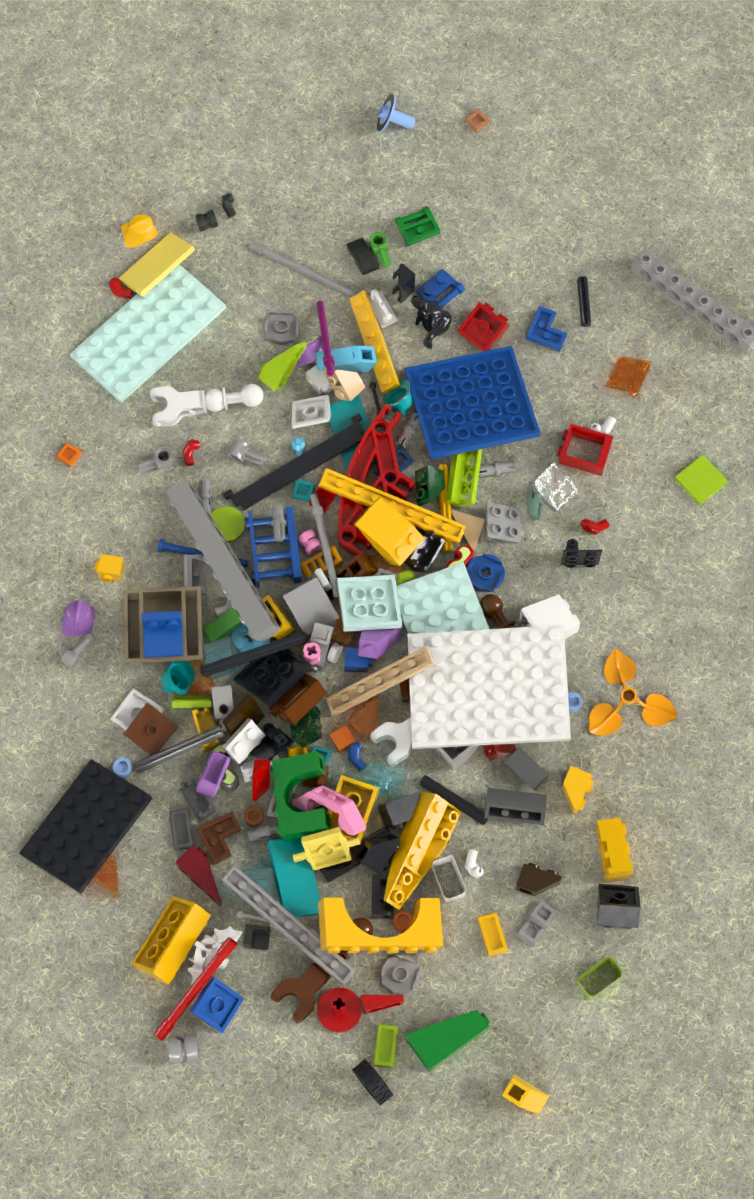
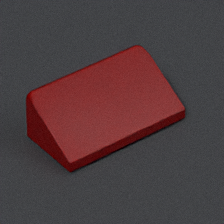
(261, 778)

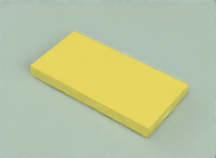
(156, 264)

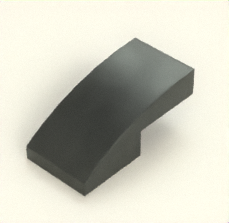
(363, 256)

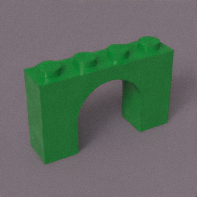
(286, 775)

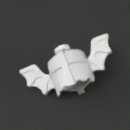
(208, 948)

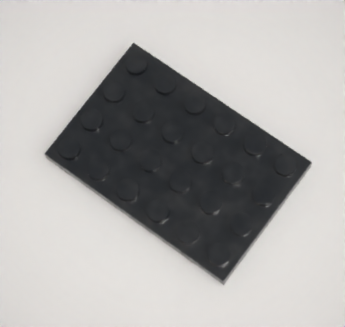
(85, 826)

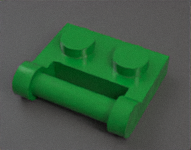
(419, 230)

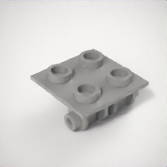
(503, 523)

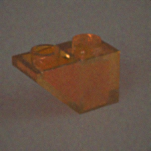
(365, 720)

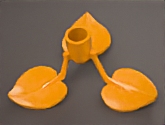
(605, 720)

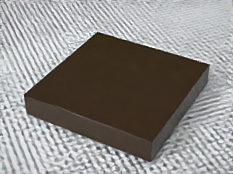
(246, 709)

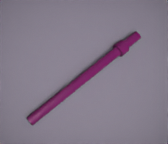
(328, 359)

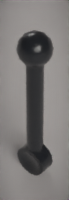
(372, 385)

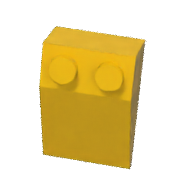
(389, 532)

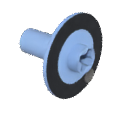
(387, 113)

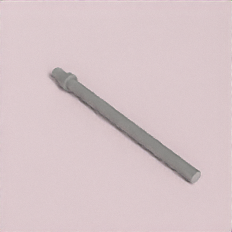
(301, 269)

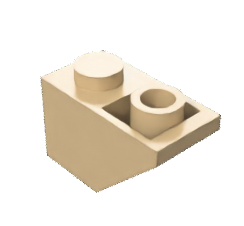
(345, 384)

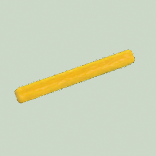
(445, 507)

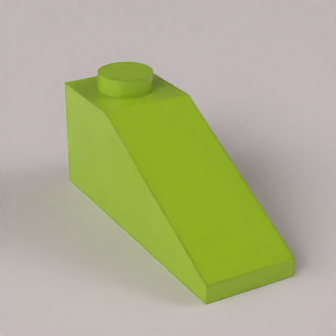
(278, 370)

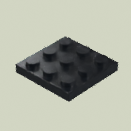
(272, 675)

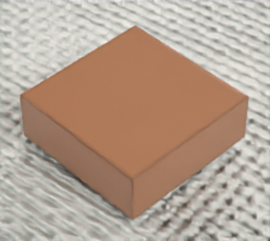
(477, 120)

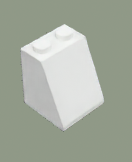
(550, 613)

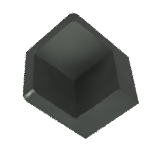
(256, 937)

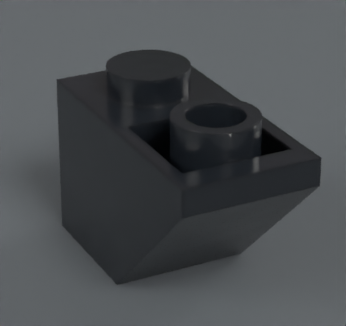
(378, 851)

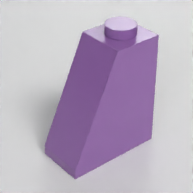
(376, 642)

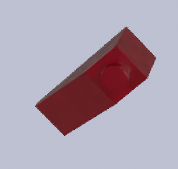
(196, 868)

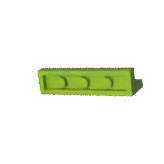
(458, 477)

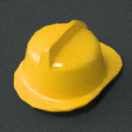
(138, 230)

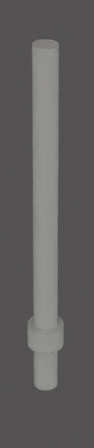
(317, 512)

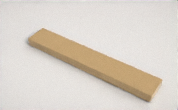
(379, 681)

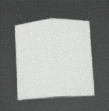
(310, 411)

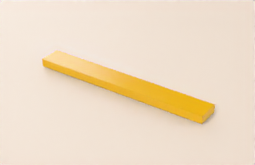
(414, 514)

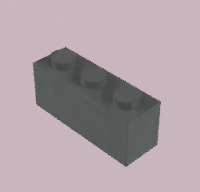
(515, 806)

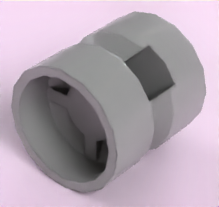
(183, 1049)

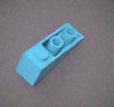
(351, 359)

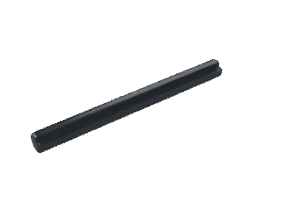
(253, 654)

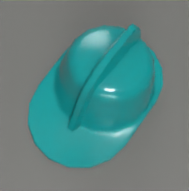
(399, 398)
(178, 677)

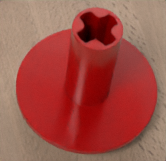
(342, 1019)

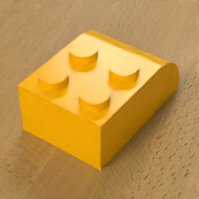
(364, 797)

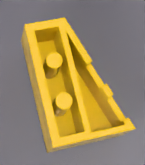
(614, 850)

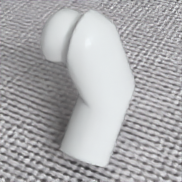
(606, 427)

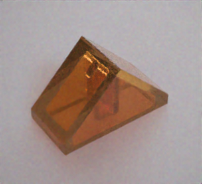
(108, 878)

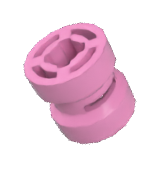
(310, 543)

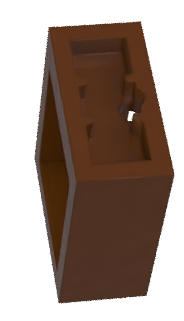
(302, 704)

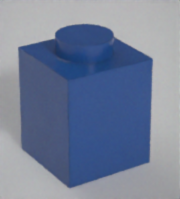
(356, 663)

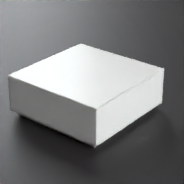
(322, 579)

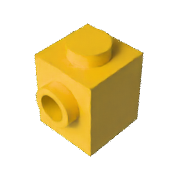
(109, 567)

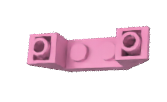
(349, 816)

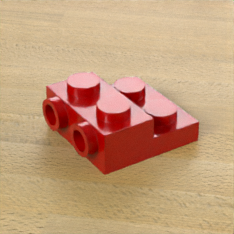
(483, 326)

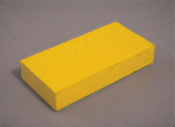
(492, 934)

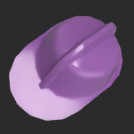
(78, 619)

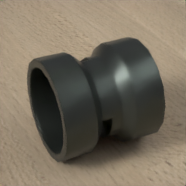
(206, 220)

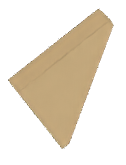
(473, 527)

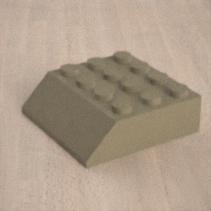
(182, 599)

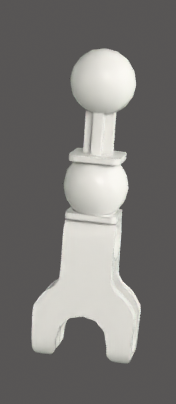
(197, 402)
(400, 735)

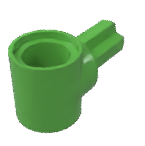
(380, 250)

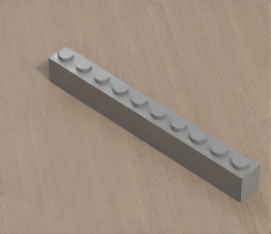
(223, 561)

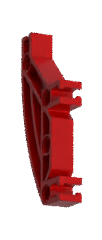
(371, 447)

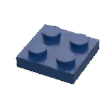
(216, 1004)

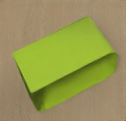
(612, 963)

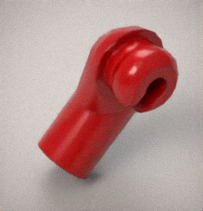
(118, 290)
(187, 452)
(593, 527)

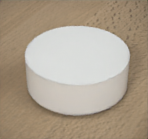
(335, 652)

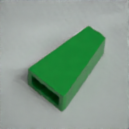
(444, 1039)

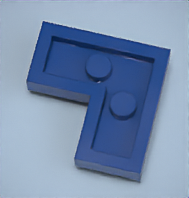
(542, 333)

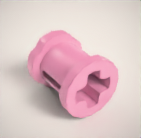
(310, 648)

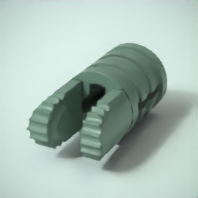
(534, 504)

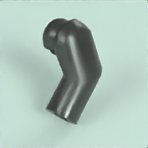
(226, 204)

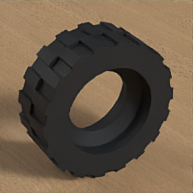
(372, 1082)

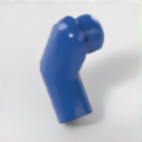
(354, 754)

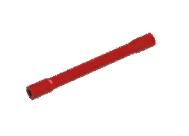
(168, 1023)

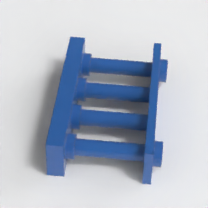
(291, 554)

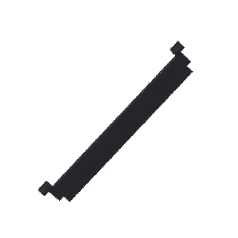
(298, 467)

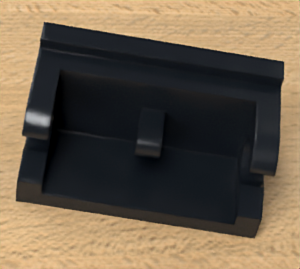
(406, 282)
(425, 553)
(380, 908)

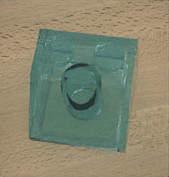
(389, 780)

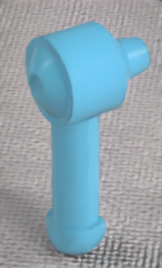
(298, 446)

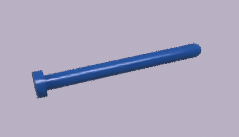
(186, 550)

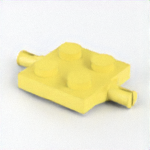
(326, 848)

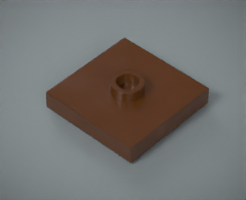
(150, 729)

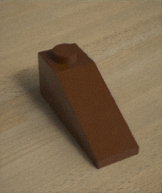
(357, 567)

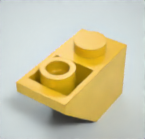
(575, 786)
(525, 1094)

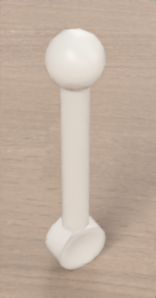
(240, 914)

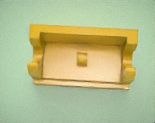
(205, 721)

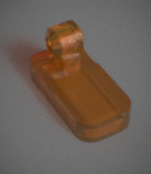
(206, 682)

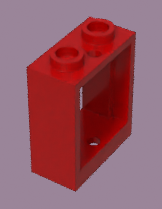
(589, 435)

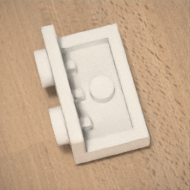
(243, 741)

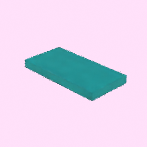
(341, 419)
(293, 880)

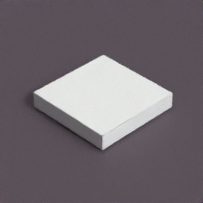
(130, 708)

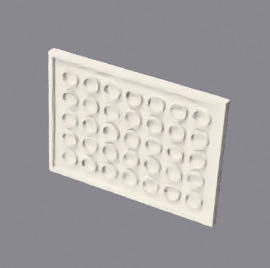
(490, 688)

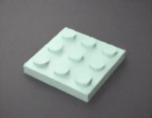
(369, 603)

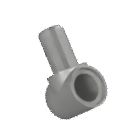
(241, 451)
(155, 461)

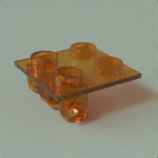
(629, 375)

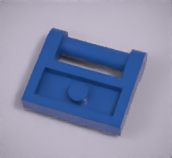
(437, 285)

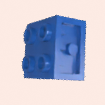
(162, 634)

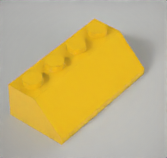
(171, 939)

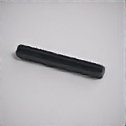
(455, 800)

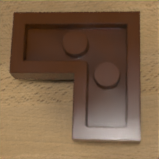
(215, 832)

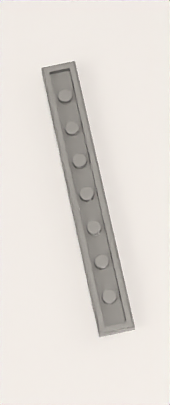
(287, 924)

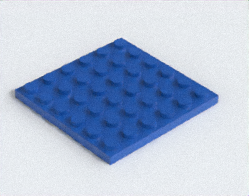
(471, 402)

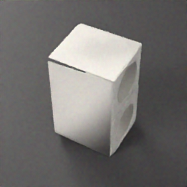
(443, 861)

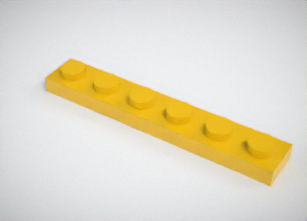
(373, 336)

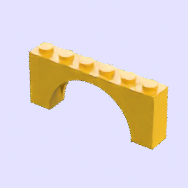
(341, 934)

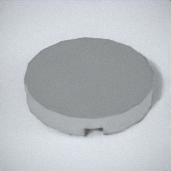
(282, 333)
(399, 980)

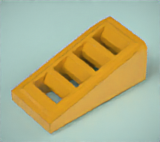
(337, 563)

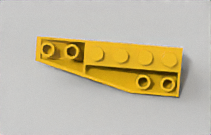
(420, 846)

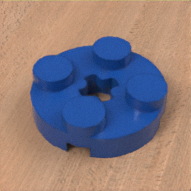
(495, 568)

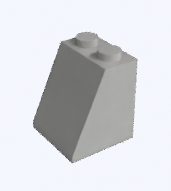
(310, 604)

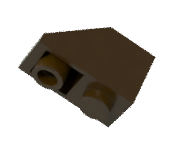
(535, 880)

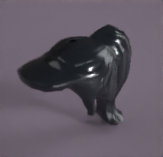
(433, 318)

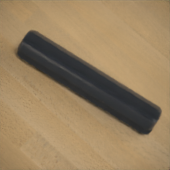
(584, 303)

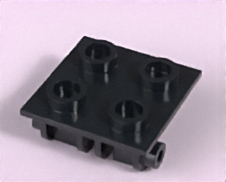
(573, 556)
(272, 744)

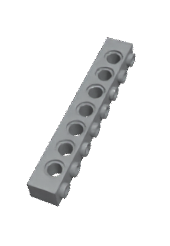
(694, 301)

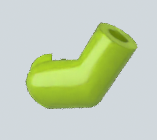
(404, 577)

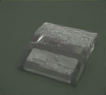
(552, 487)

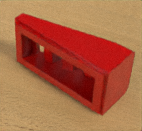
(375, 1003)

